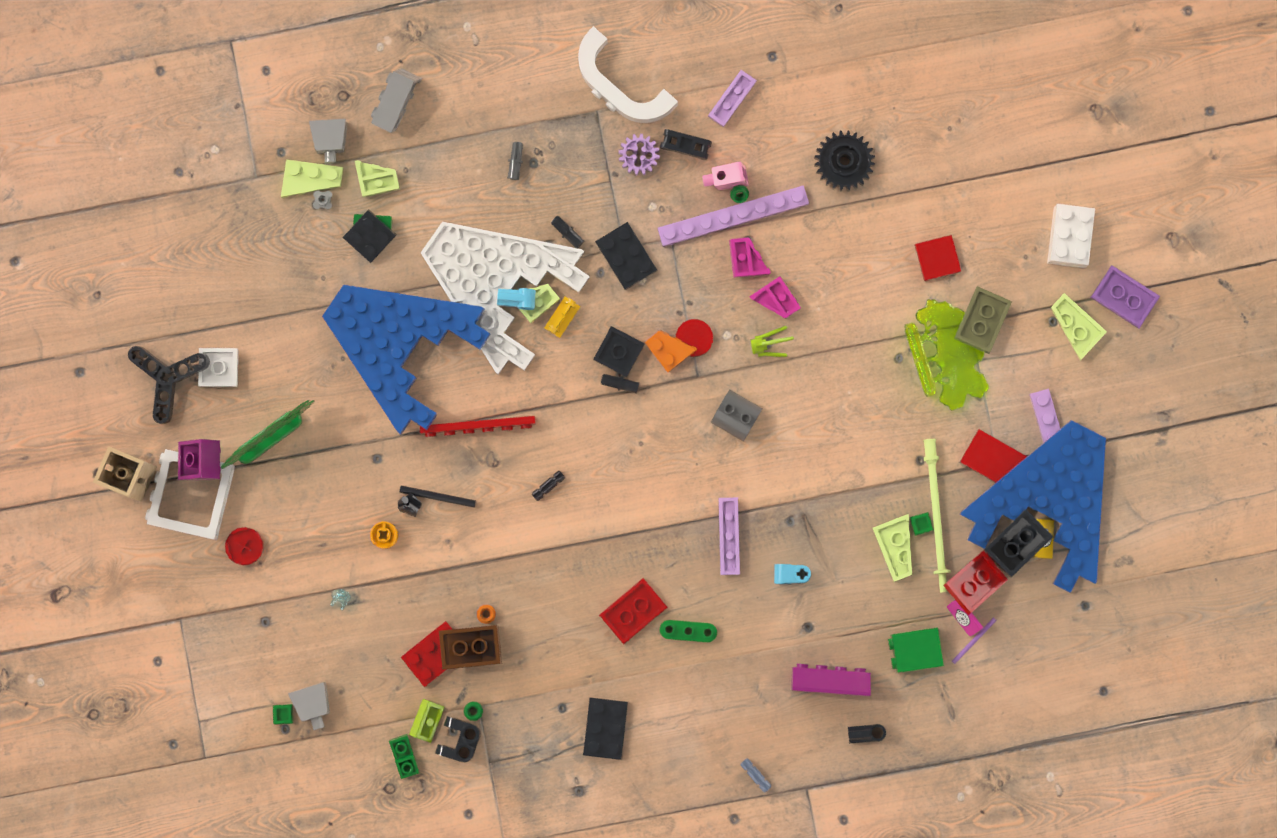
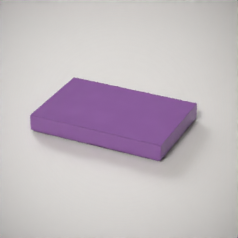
(1125, 297)

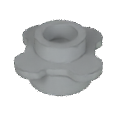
(326, 204)

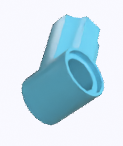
(522, 298)

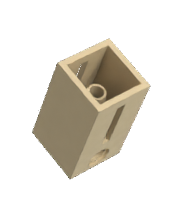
(125, 475)

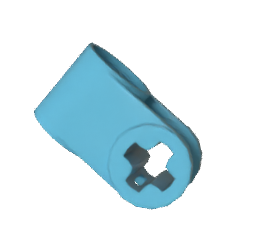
(788, 574)

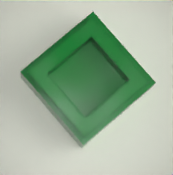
(921, 523)
(283, 714)

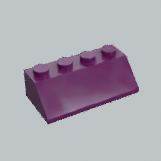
(831, 681)

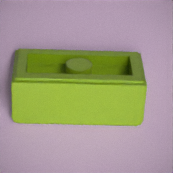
(426, 720)

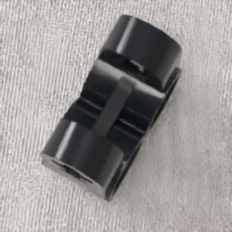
(463, 741)

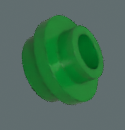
(739, 198)
(468, 715)

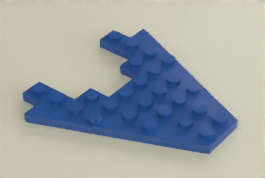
(381, 333)
(1060, 482)

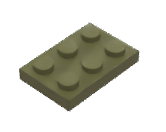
(983, 320)

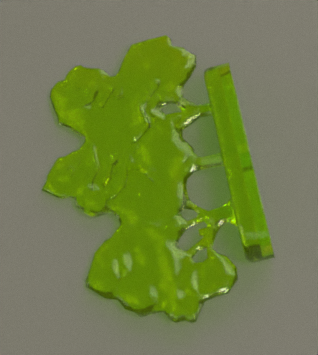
(952, 356)

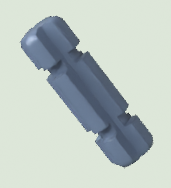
(754, 773)

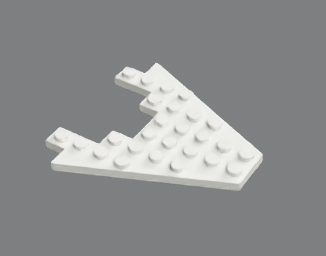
(479, 262)

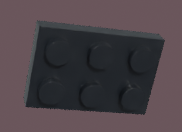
(626, 256)
(605, 728)

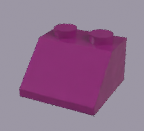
(199, 459)

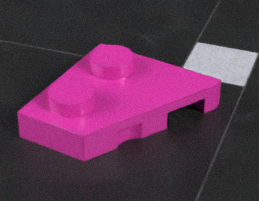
(746, 259)
(777, 298)

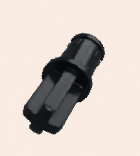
(567, 232)
(619, 383)

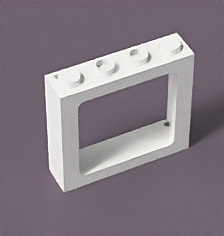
(156, 495)

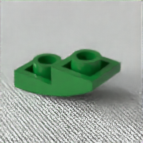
(404, 756)

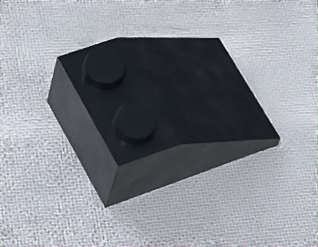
(1018, 543)

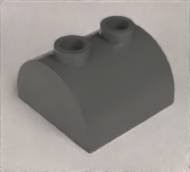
(736, 415)

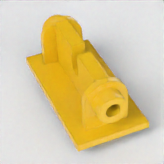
(562, 317)

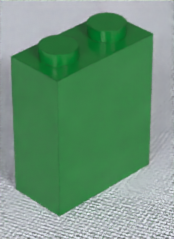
(916, 650)

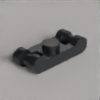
(685, 144)

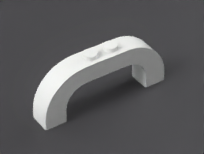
(616, 100)

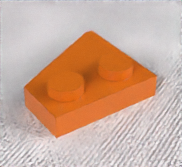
(669, 350)

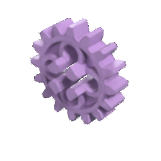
(630, 160)

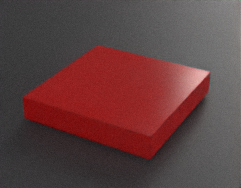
(937, 258)

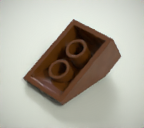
(470, 647)

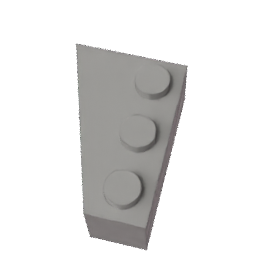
(394, 99)

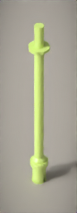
(931, 459)

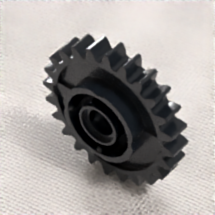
(840, 174)

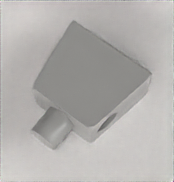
(329, 137)
(311, 704)

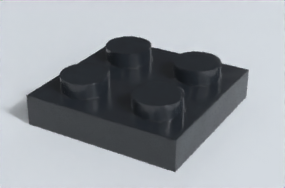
(369, 236)
(619, 351)

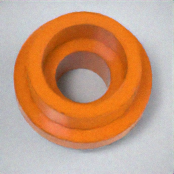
(480, 614)

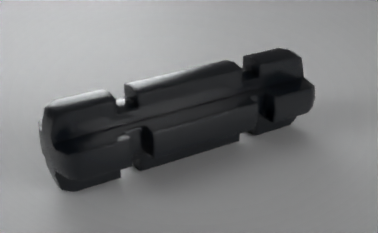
(548, 485)

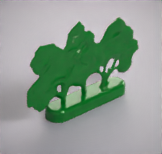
(269, 436)

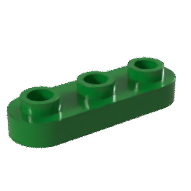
(679, 631)

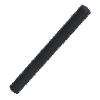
(438, 496)

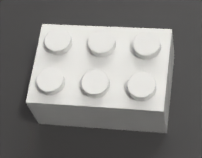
(1071, 236)

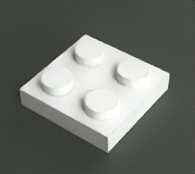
(222, 368)

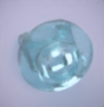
(341, 596)

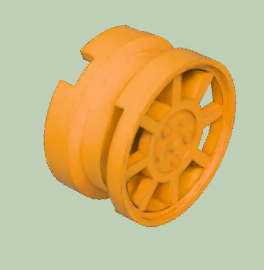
(384, 535)

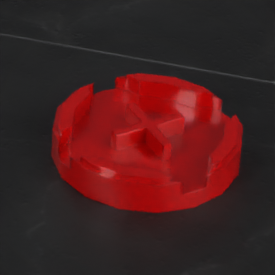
(696, 334)
(244, 546)

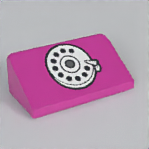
(967, 622)

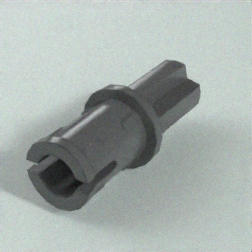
(515, 161)

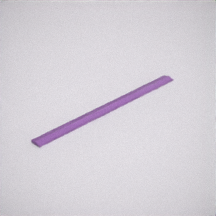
(974, 640)

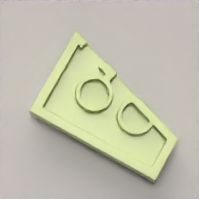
(309, 177)
(1077, 325)
(895, 546)

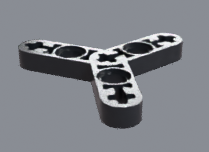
(164, 385)

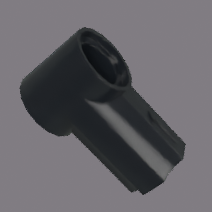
(863, 733)

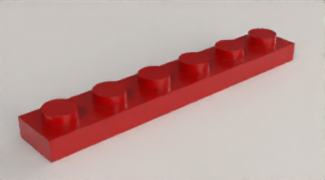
(469, 427)

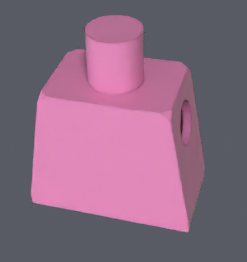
(735, 175)

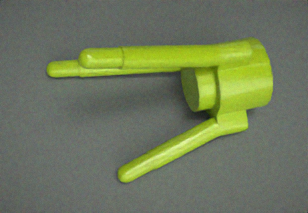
(760, 344)

